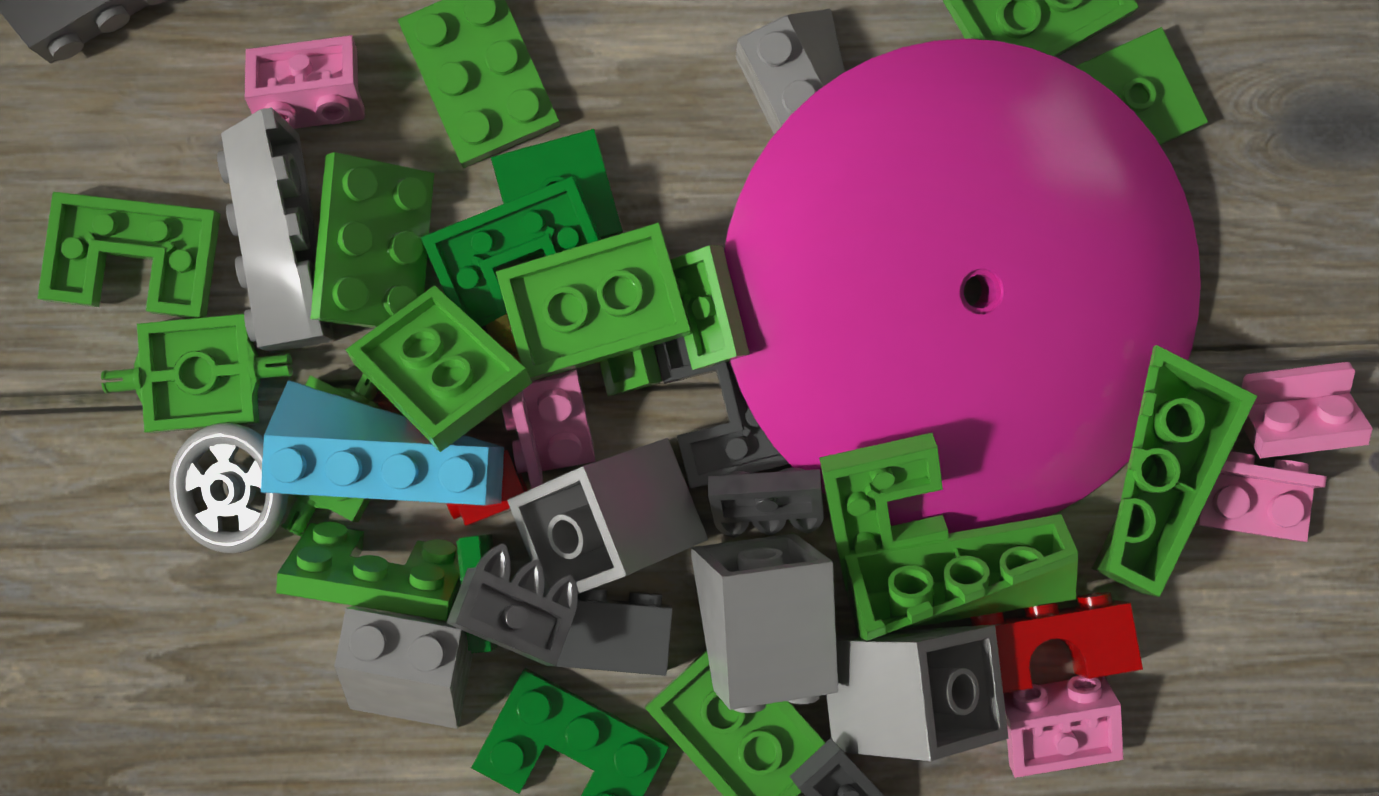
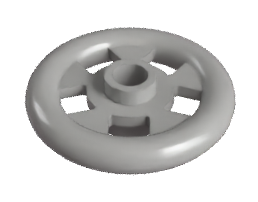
(187, 475)

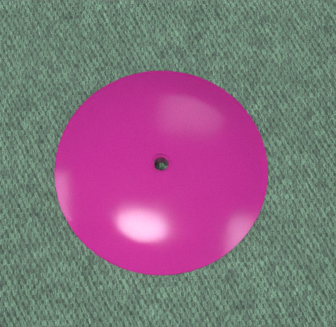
(879, 215)

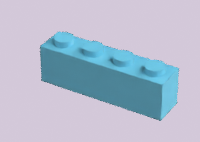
(358, 451)

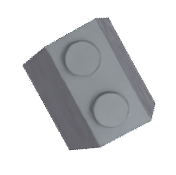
(609, 517)
(767, 620)
(403, 666)
(918, 693)

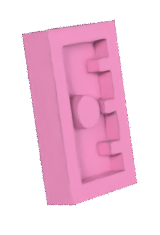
(306, 81)
(1304, 411)
(549, 426)
(1262, 498)
(1063, 726)

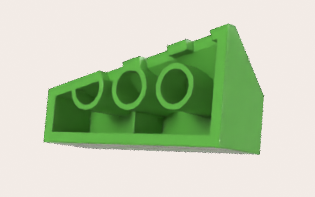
(1175, 458)
(962, 576)

